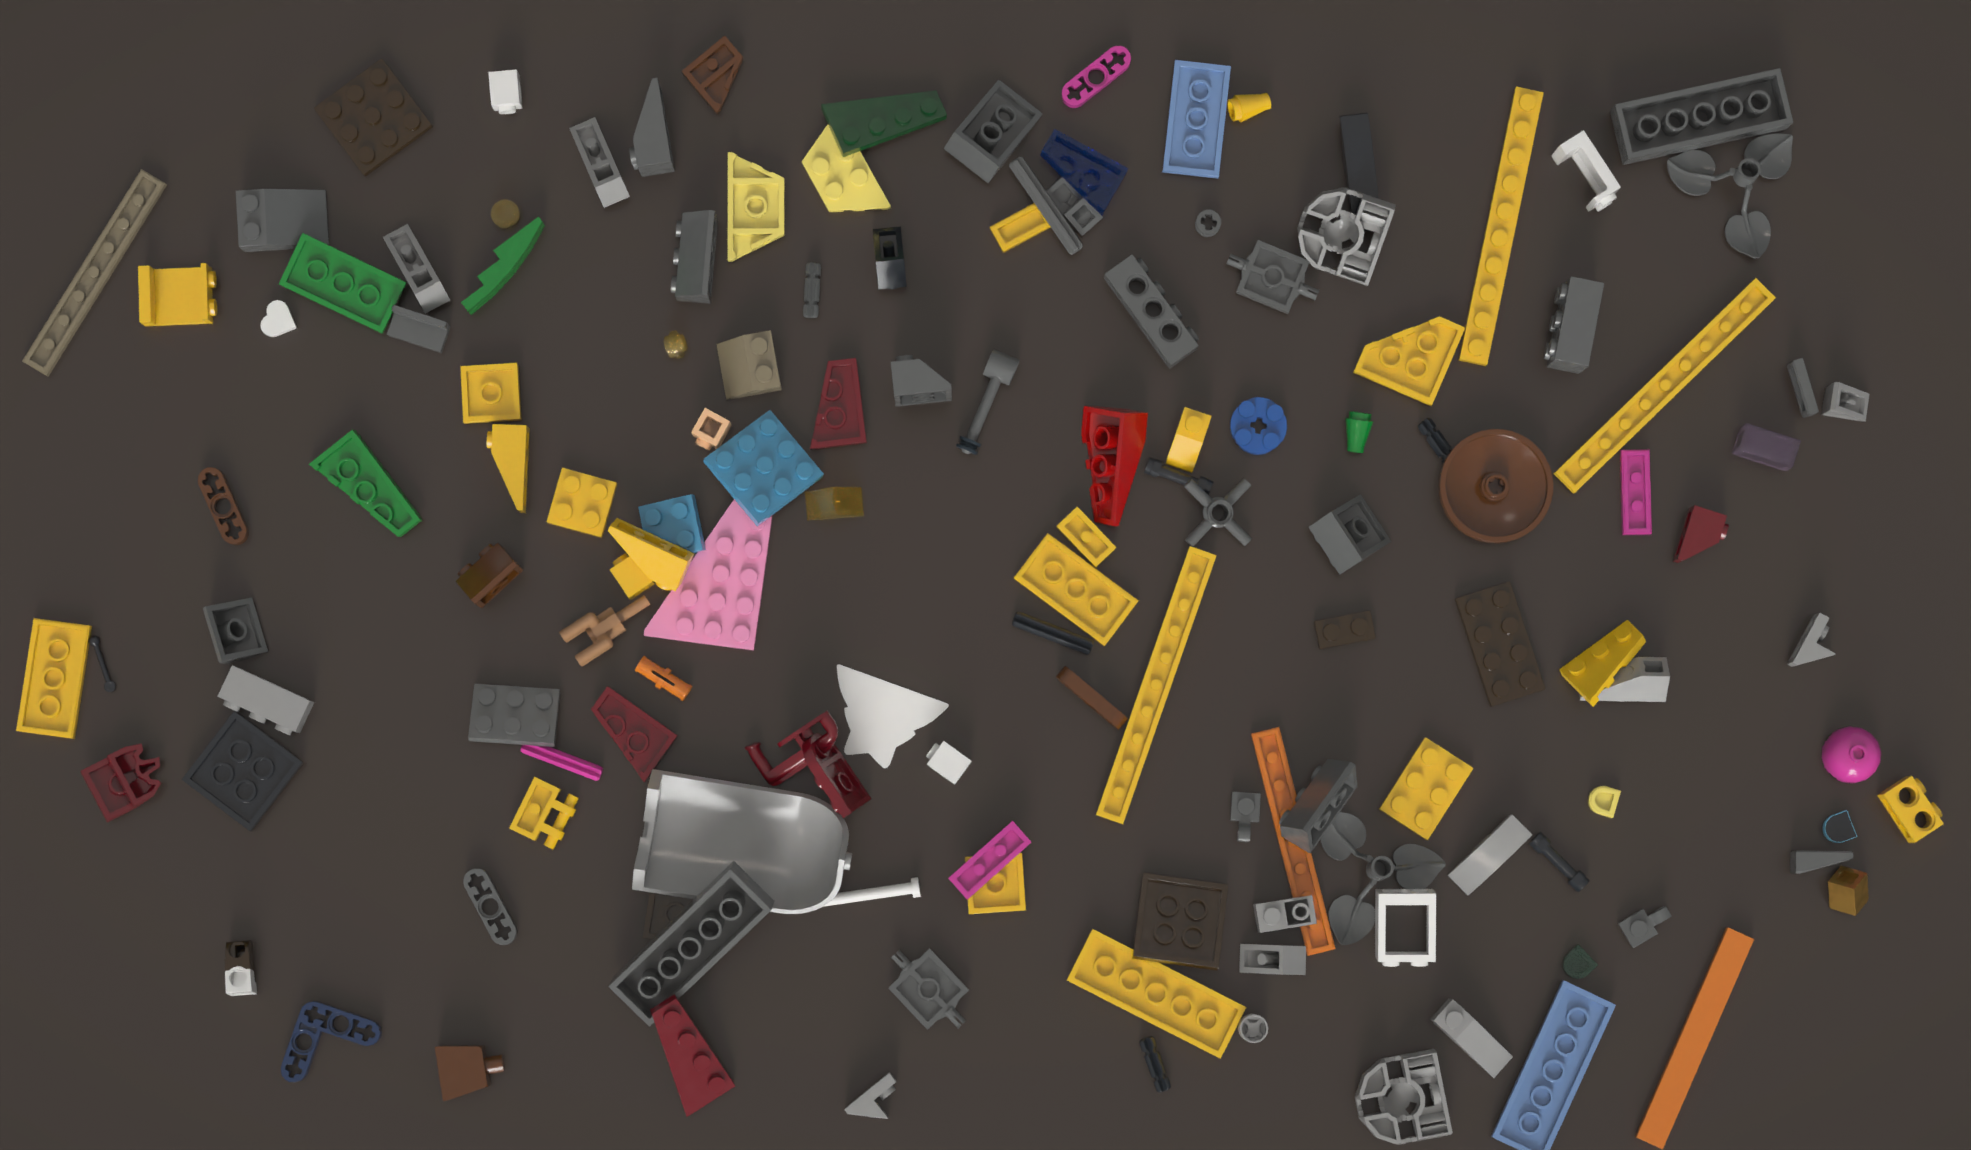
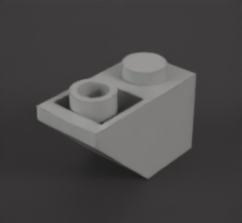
(1284, 914)

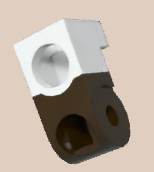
(239, 968)

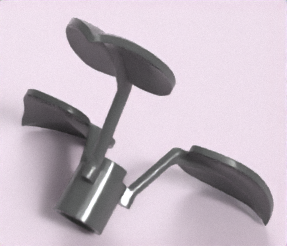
(1764, 156)
(1413, 865)

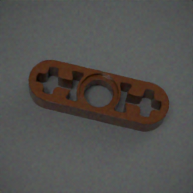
(222, 484)
(1091, 697)

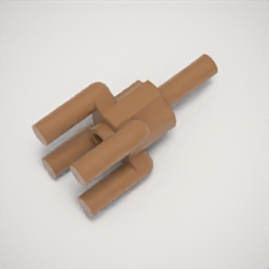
(601, 629)

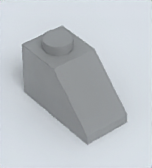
(1272, 959)

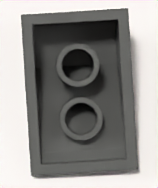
(992, 131)
(651, 138)
(279, 217)

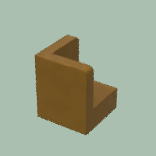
(1848, 890)

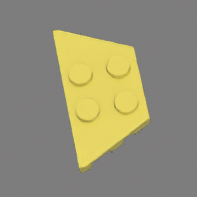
(840, 180)
(754, 207)

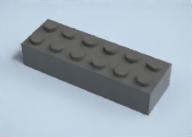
(1701, 116)
(692, 942)

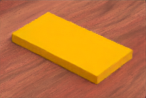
(1075, 589)
(54, 678)

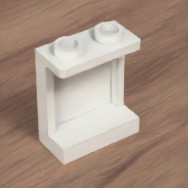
(1592, 167)

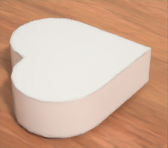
(278, 319)

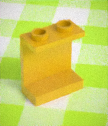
(176, 295)

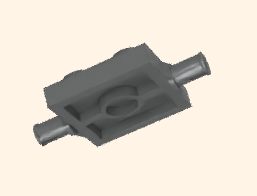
(1272, 277)
(928, 988)

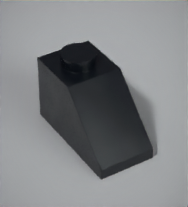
(889, 258)

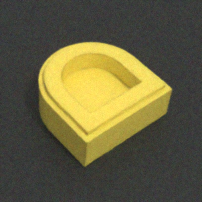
(1604, 800)

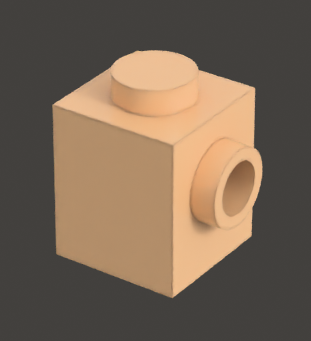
(710, 430)

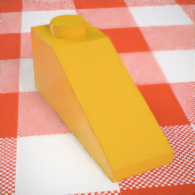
(511, 451)
(656, 557)

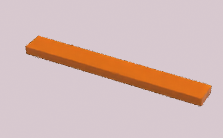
(1297, 862)
(1694, 1038)

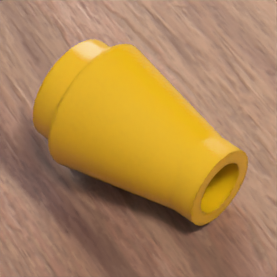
(1246, 106)

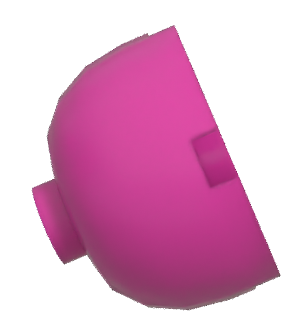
(1851, 754)

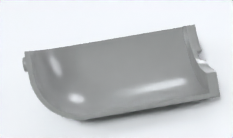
(777, 836)

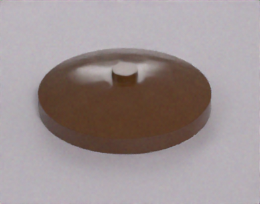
(1495, 486)

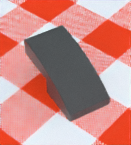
(1073, 206)

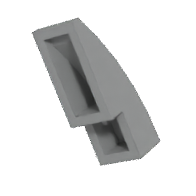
(1489, 854)

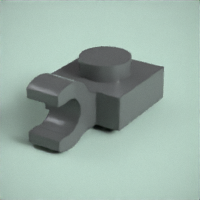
(1245, 809)
(1640, 926)

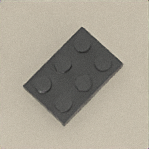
(514, 715)

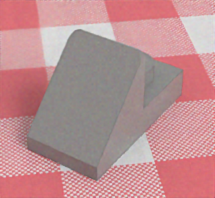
(1807, 647)
(867, 1105)

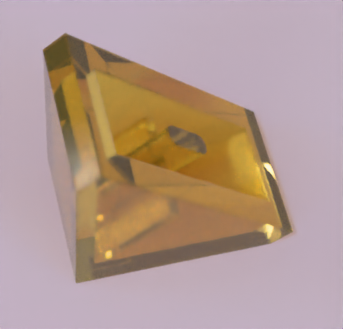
(834, 503)

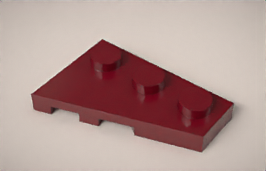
(840, 407)
(634, 731)

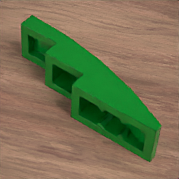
(511, 256)

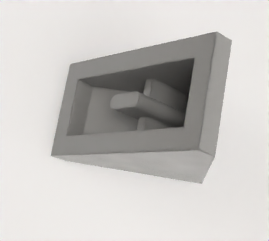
(1845, 402)

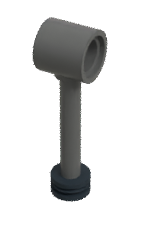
(1000, 370)

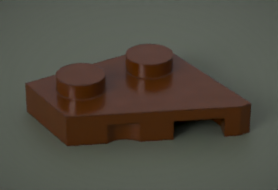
(715, 72)

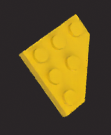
(1412, 359)

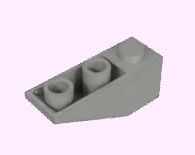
(1641, 680)

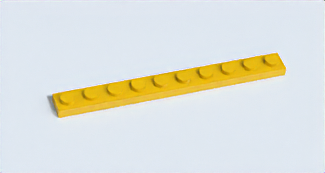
(1500, 226)
(1664, 385)
(1156, 685)

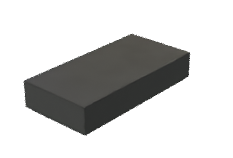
(1802, 388)

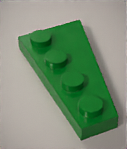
(362, 477)

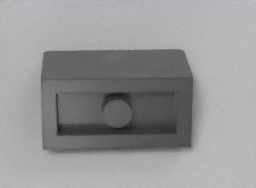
(418, 329)

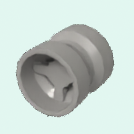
(1256, 1028)

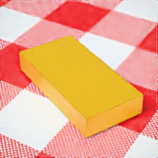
(1019, 227)

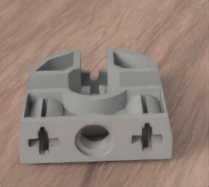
(1331, 235)
(1404, 1090)

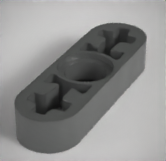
(486, 884)

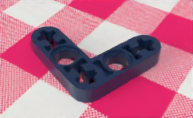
(315, 1031)

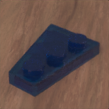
(1084, 169)

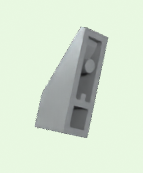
(599, 162)
(416, 268)
(1471, 1037)

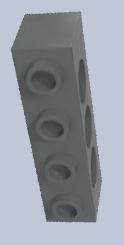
(1136, 270)

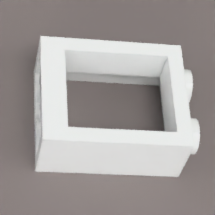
(1405, 897)

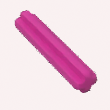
(564, 761)

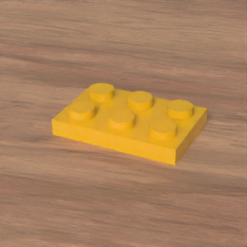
(1426, 788)

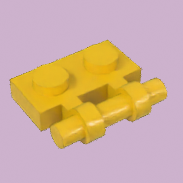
(535, 809)

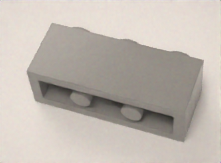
(265, 700)

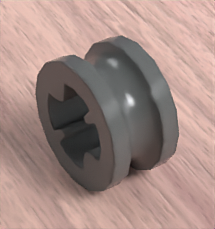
(1215, 218)

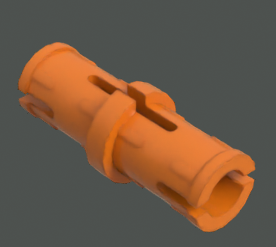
(647, 667)

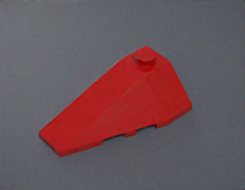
(1114, 450)

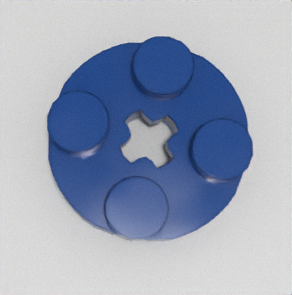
(1245, 435)

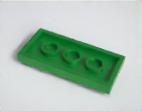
(342, 283)

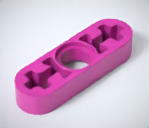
(1117, 70)

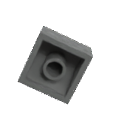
(1349, 534)

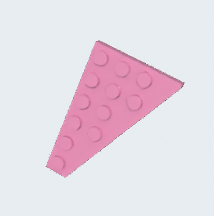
(721, 587)

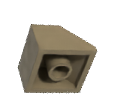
(749, 365)

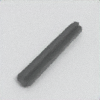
(1046, 205)

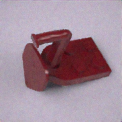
(825, 762)

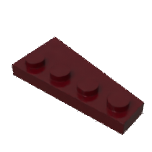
(691, 1060)

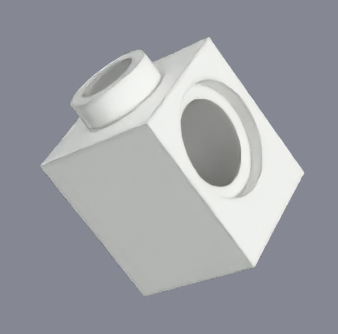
(505, 91)
(947, 761)

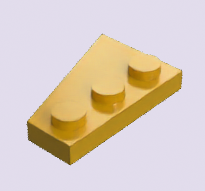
(1599, 663)

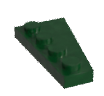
(877, 120)

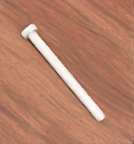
(878, 892)

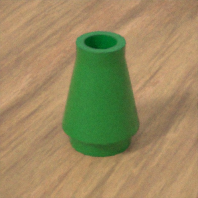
(1358, 429)

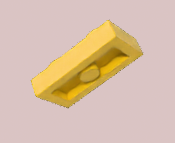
(1086, 537)

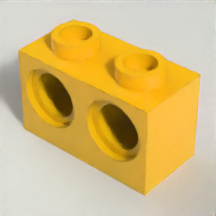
(1905, 814)

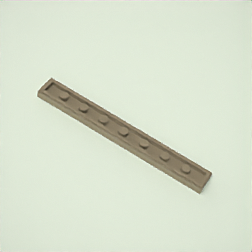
(94, 272)

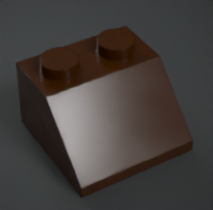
(488, 574)

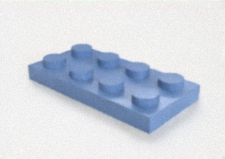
(1196, 119)

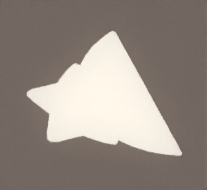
(882, 714)

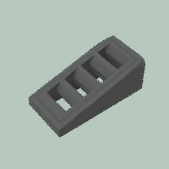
(1810, 860)

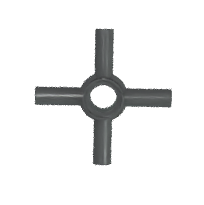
(1226, 521)

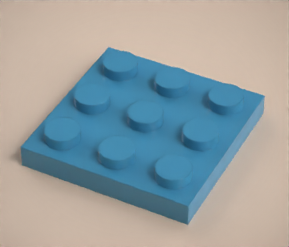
(763, 468)

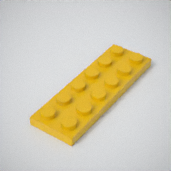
(1156, 994)

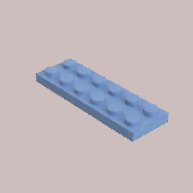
(1553, 1069)

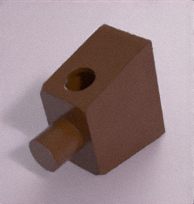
(465, 1069)

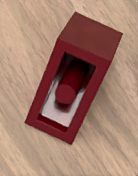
(1700, 531)

